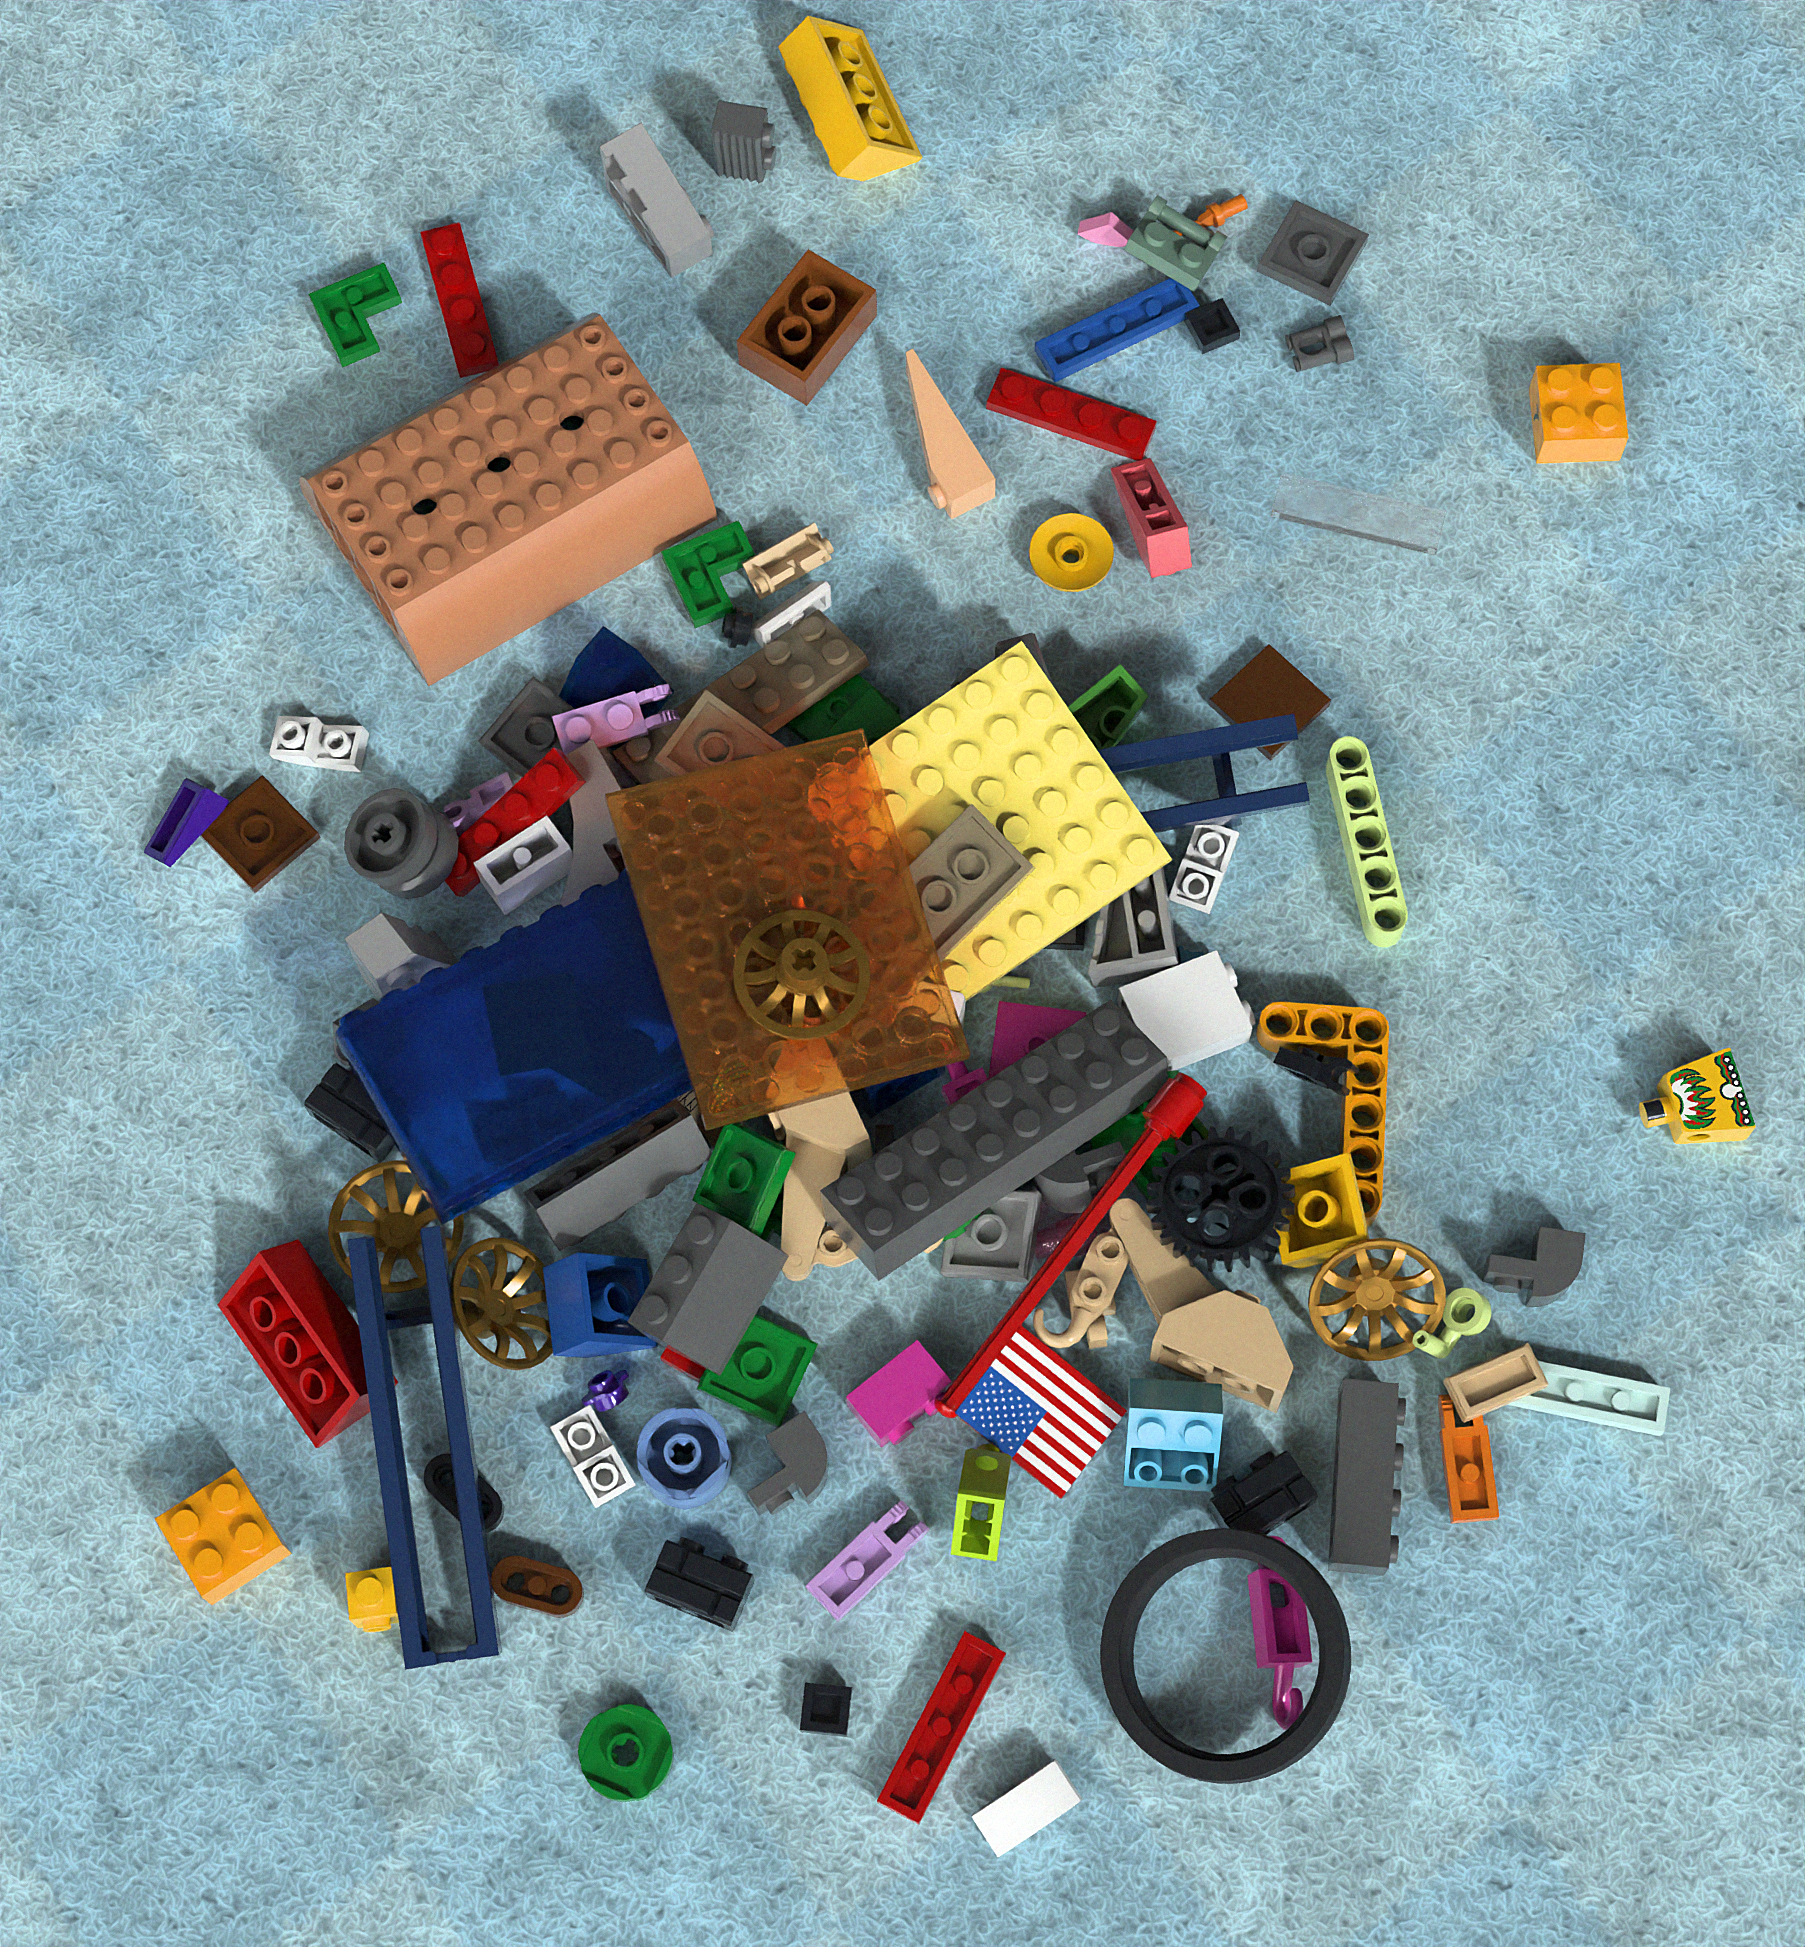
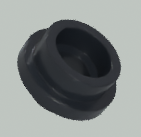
(737, 627)

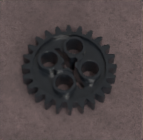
(1247, 1228)

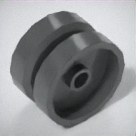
(401, 843)

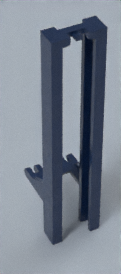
(1218, 744)
(390, 1455)

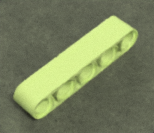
(1368, 822)

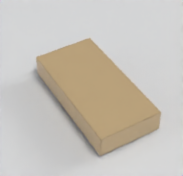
(1495, 1382)

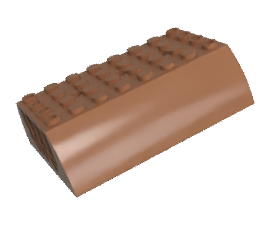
(519, 539)

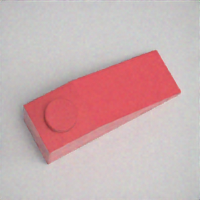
(1153, 518)

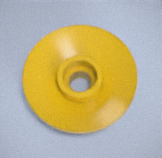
(1071, 535)

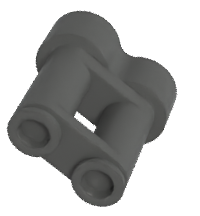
(1335, 340)

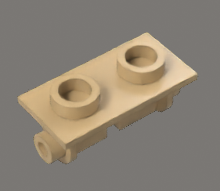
(787, 560)

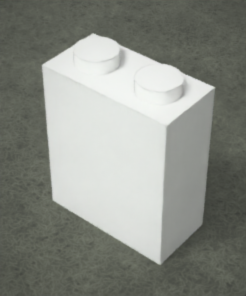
(1189, 1010)

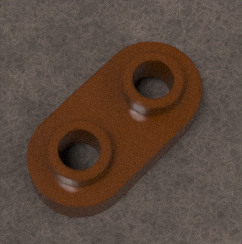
(539, 1585)

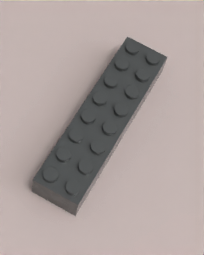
(994, 1139)

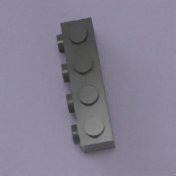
(618, 1175)
(1365, 1477)

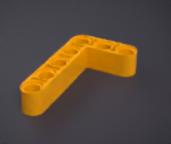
(1362, 1097)

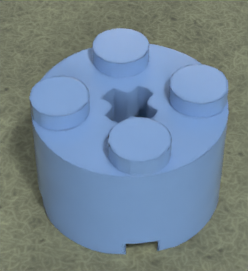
(684, 1431)

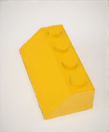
(848, 99)

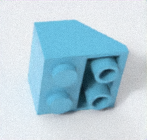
(1173, 1434)

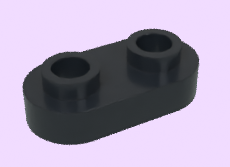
(447, 1495)

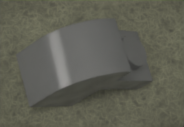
(1077, 1178)
(1549, 1273)
(804, 1465)

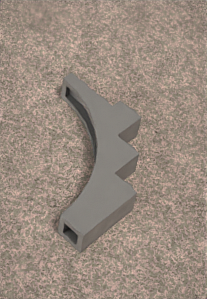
(593, 831)

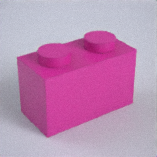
(899, 1395)

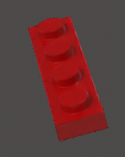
(459, 300)
(1071, 414)
(525, 803)
(941, 1728)

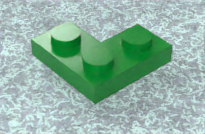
(346, 306)
(697, 570)

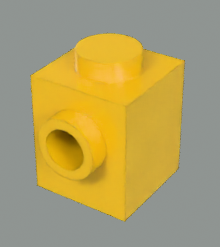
(371, 1599)

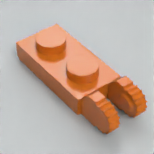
(1467, 1467)

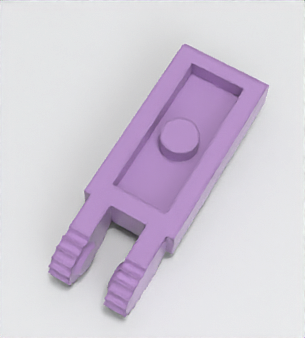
(612, 720)
(863, 1563)

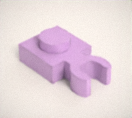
(467, 812)

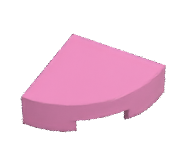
(1105, 230)

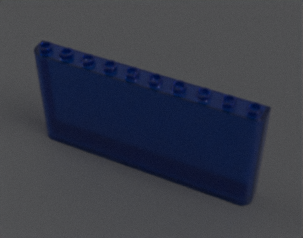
(520, 1050)

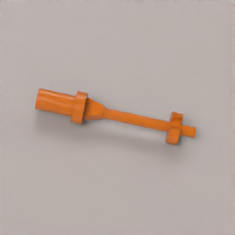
(1217, 213)

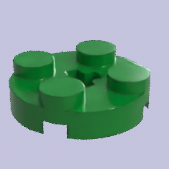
(614, 1728)

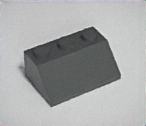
(707, 1289)

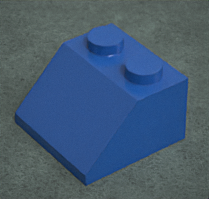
(591, 1303)

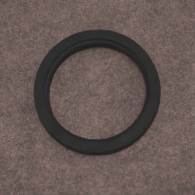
(1118, 1655)

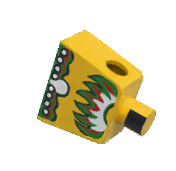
(1701, 1102)

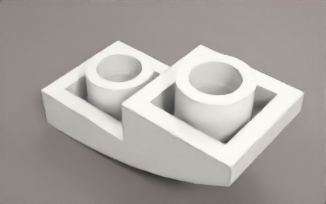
(319, 745)
(1204, 867)
(592, 1456)
(1027, 1808)

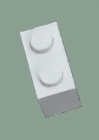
(525, 865)

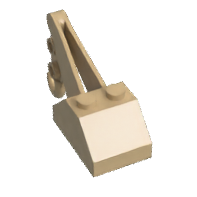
(827, 1145)
(1199, 1330)

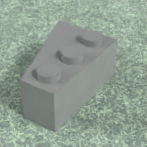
(655, 201)
(1134, 935)
(394, 954)

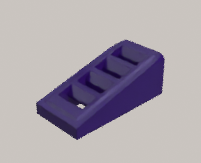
(184, 821)

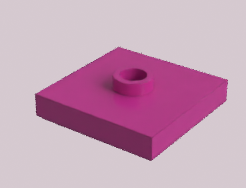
(1025, 1028)

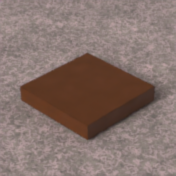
(1269, 689)
(259, 834)

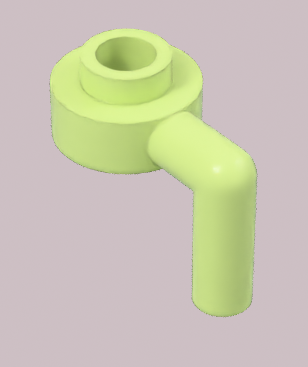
(1454, 1317)

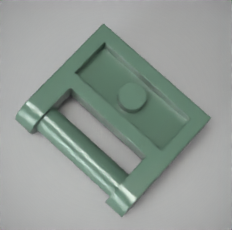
(1170, 251)

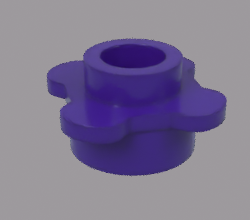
(606, 1390)

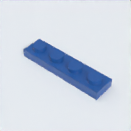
(1115, 328)

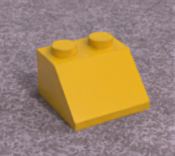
(1326, 1212)

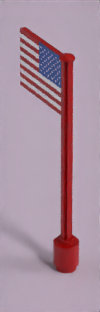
(1017, 1386)

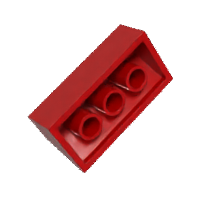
(301, 1339)

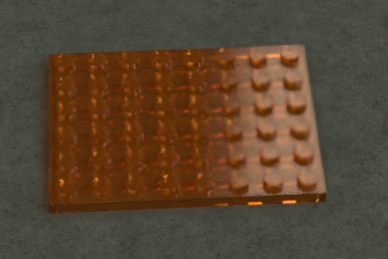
(769, 838)

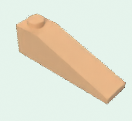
(954, 465)

